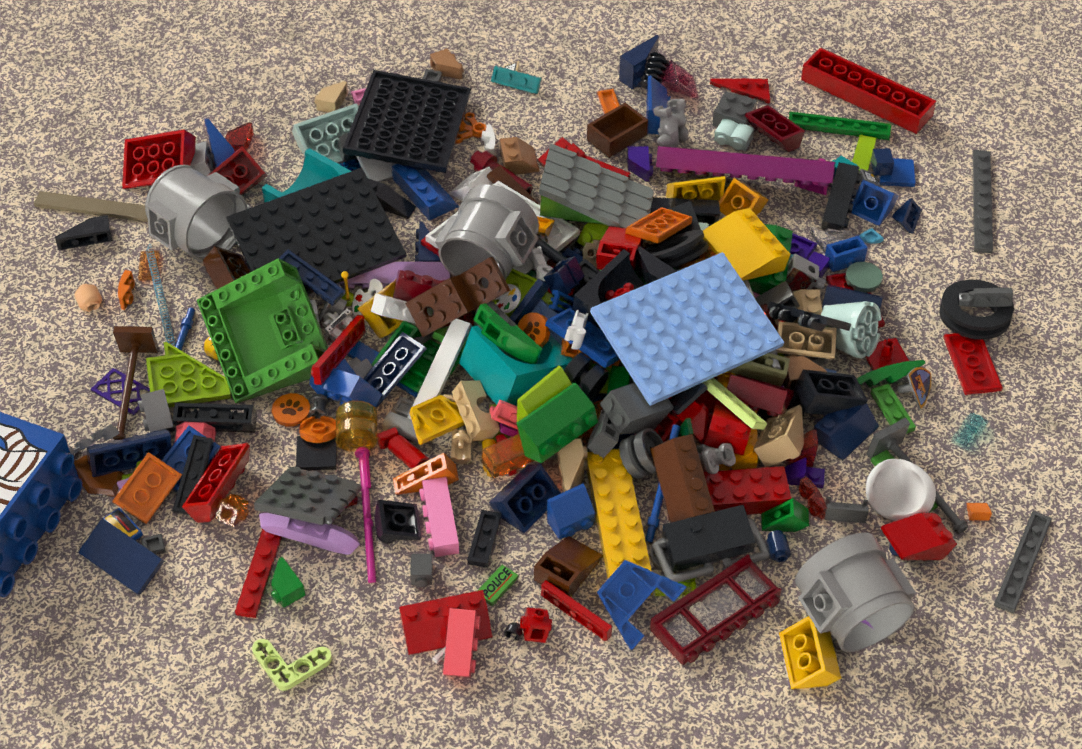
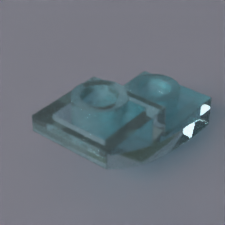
(969, 431)

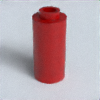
(406, 451)

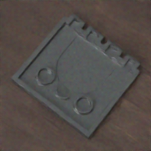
(308, 496)

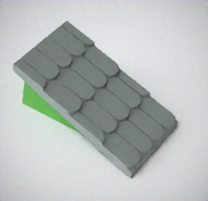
(589, 193)

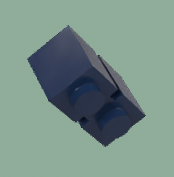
(564, 276)

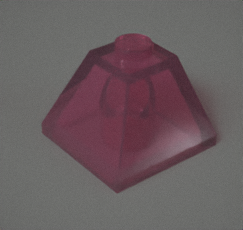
(679, 80)

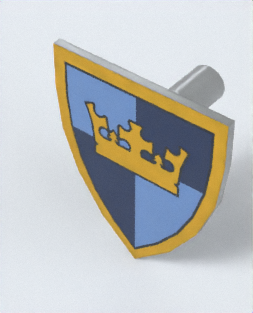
(920, 385)

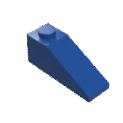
(219, 145)

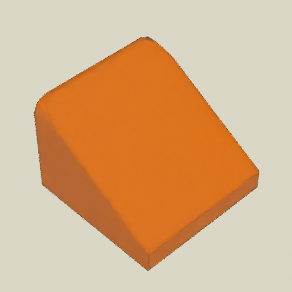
(979, 511)

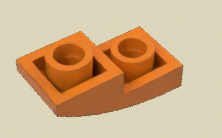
(124, 289)

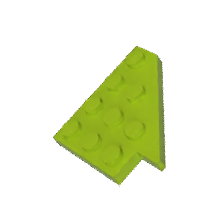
(185, 378)

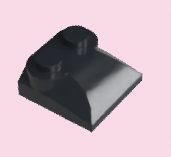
(396, 521)

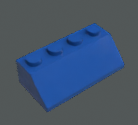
(423, 191)

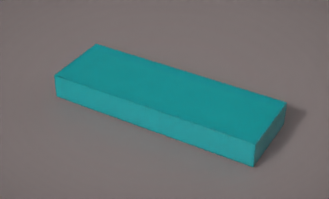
(516, 79)

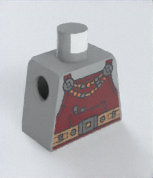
(803, 274)

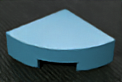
(871, 236)

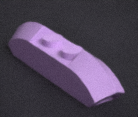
(323, 536)

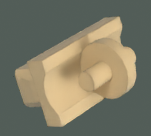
(461, 446)

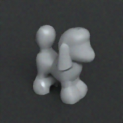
(672, 123)
(713, 457)

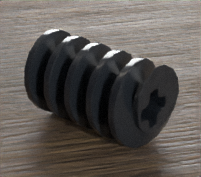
(654, 68)

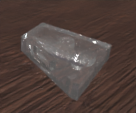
(831, 236)

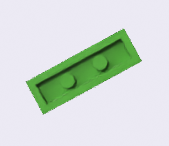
(891, 406)

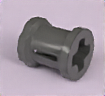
(318, 406)

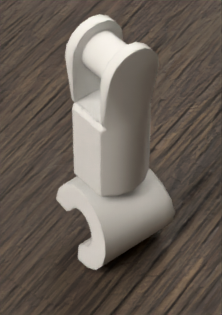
(539, 263)
(576, 331)

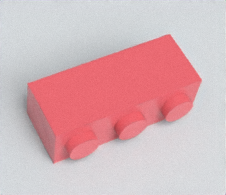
(461, 643)

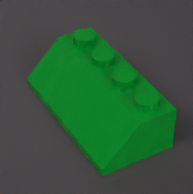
(556, 423)

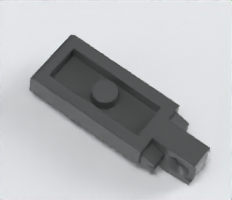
(987, 297)

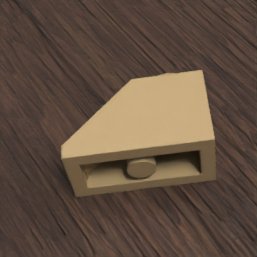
(331, 97)

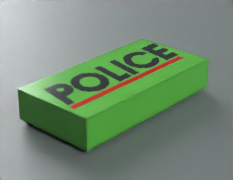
(498, 584)

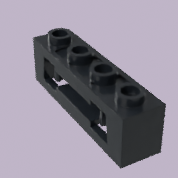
(218, 416)

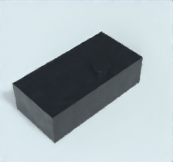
(708, 538)

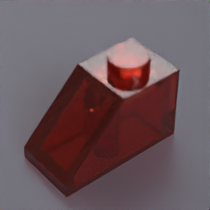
(240, 136)
(809, 449)

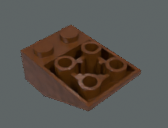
(566, 565)

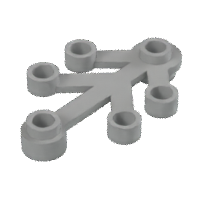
(107, 433)

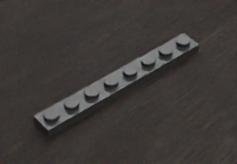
(982, 201)

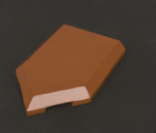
(102, 484)

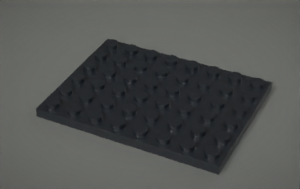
(408, 121)
(327, 225)

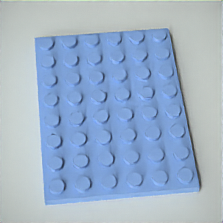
(686, 328)

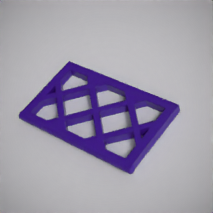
(107, 395)

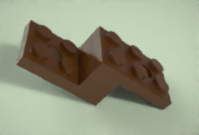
(457, 296)

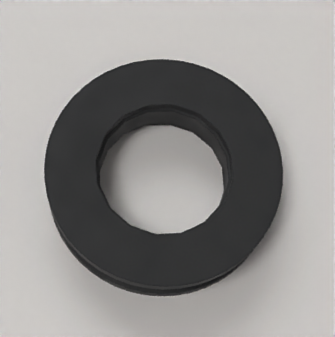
(680, 248)
(969, 325)

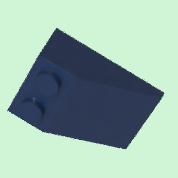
(634, 62)

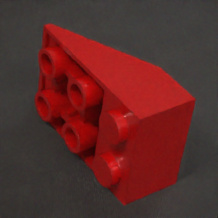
(613, 243)

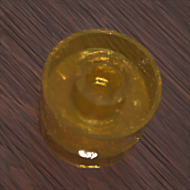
(356, 425)

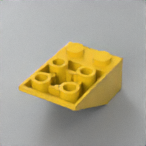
(380, 325)

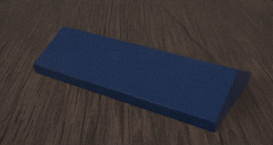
(394, 364)

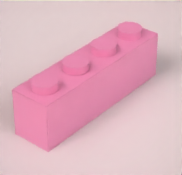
(440, 517)

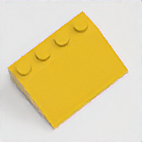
(747, 244)

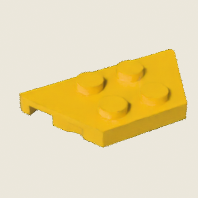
(435, 418)

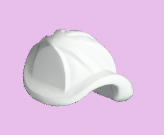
(899, 489)

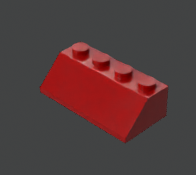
(217, 482)
(427, 622)

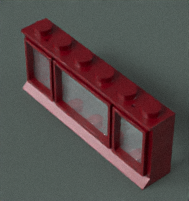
(715, 610)

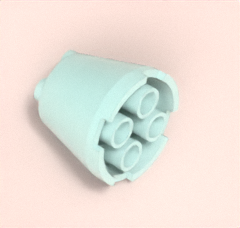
(863, 334)

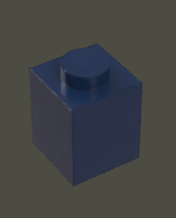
(882, 162)

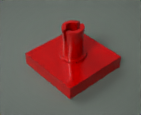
(886, 353)

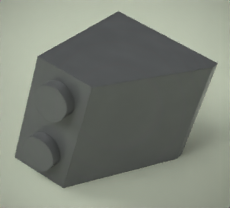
(631, 411)

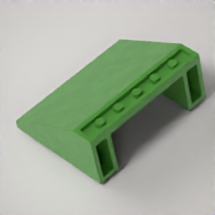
(263, 330)

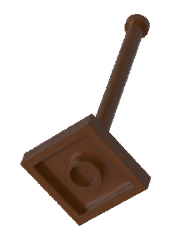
(133, 341)

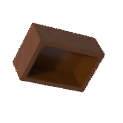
(617, 129)

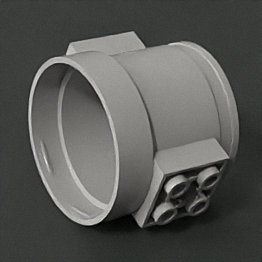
(192, 210)
(488, 225)
(855, 584)

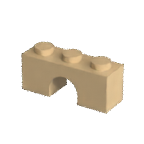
(478, 423)

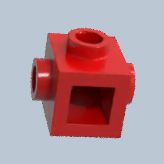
(536, 620)

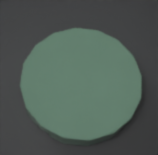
(864, 276)

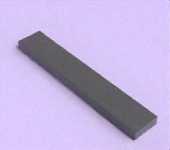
(1022, 562)

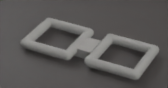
(708, 567)

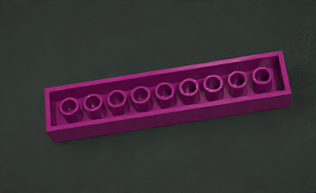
(745, 164)

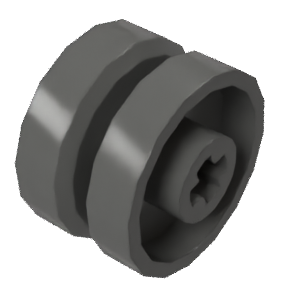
(636, 452)

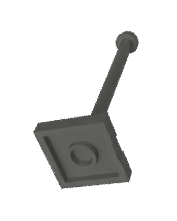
(889, 439)

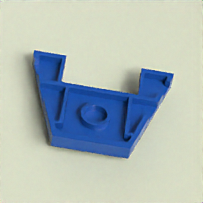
(628, 590)

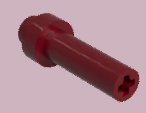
(487, 159)

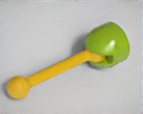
(348, 295)

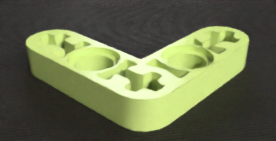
(291, 670)

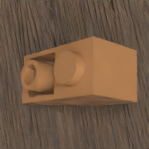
(446, 63)

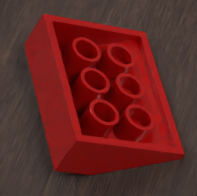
(153, 154)

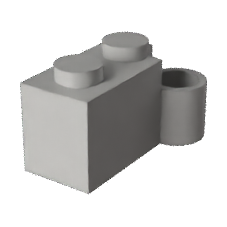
(203, 158)

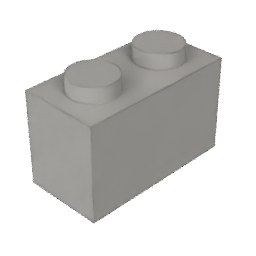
(156, 411)

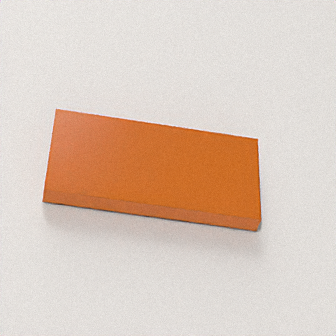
(659, 225)

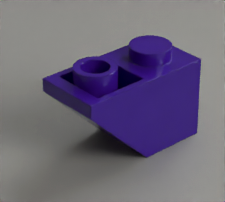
(639, 162)

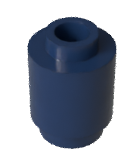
(778, 546)

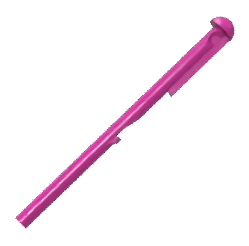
(363, 454)

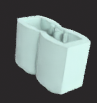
(734, 134)

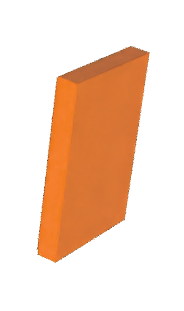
(147, 488)

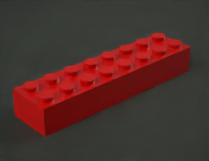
(868, 90)

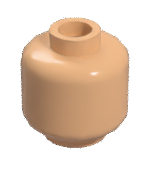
(88, 297)

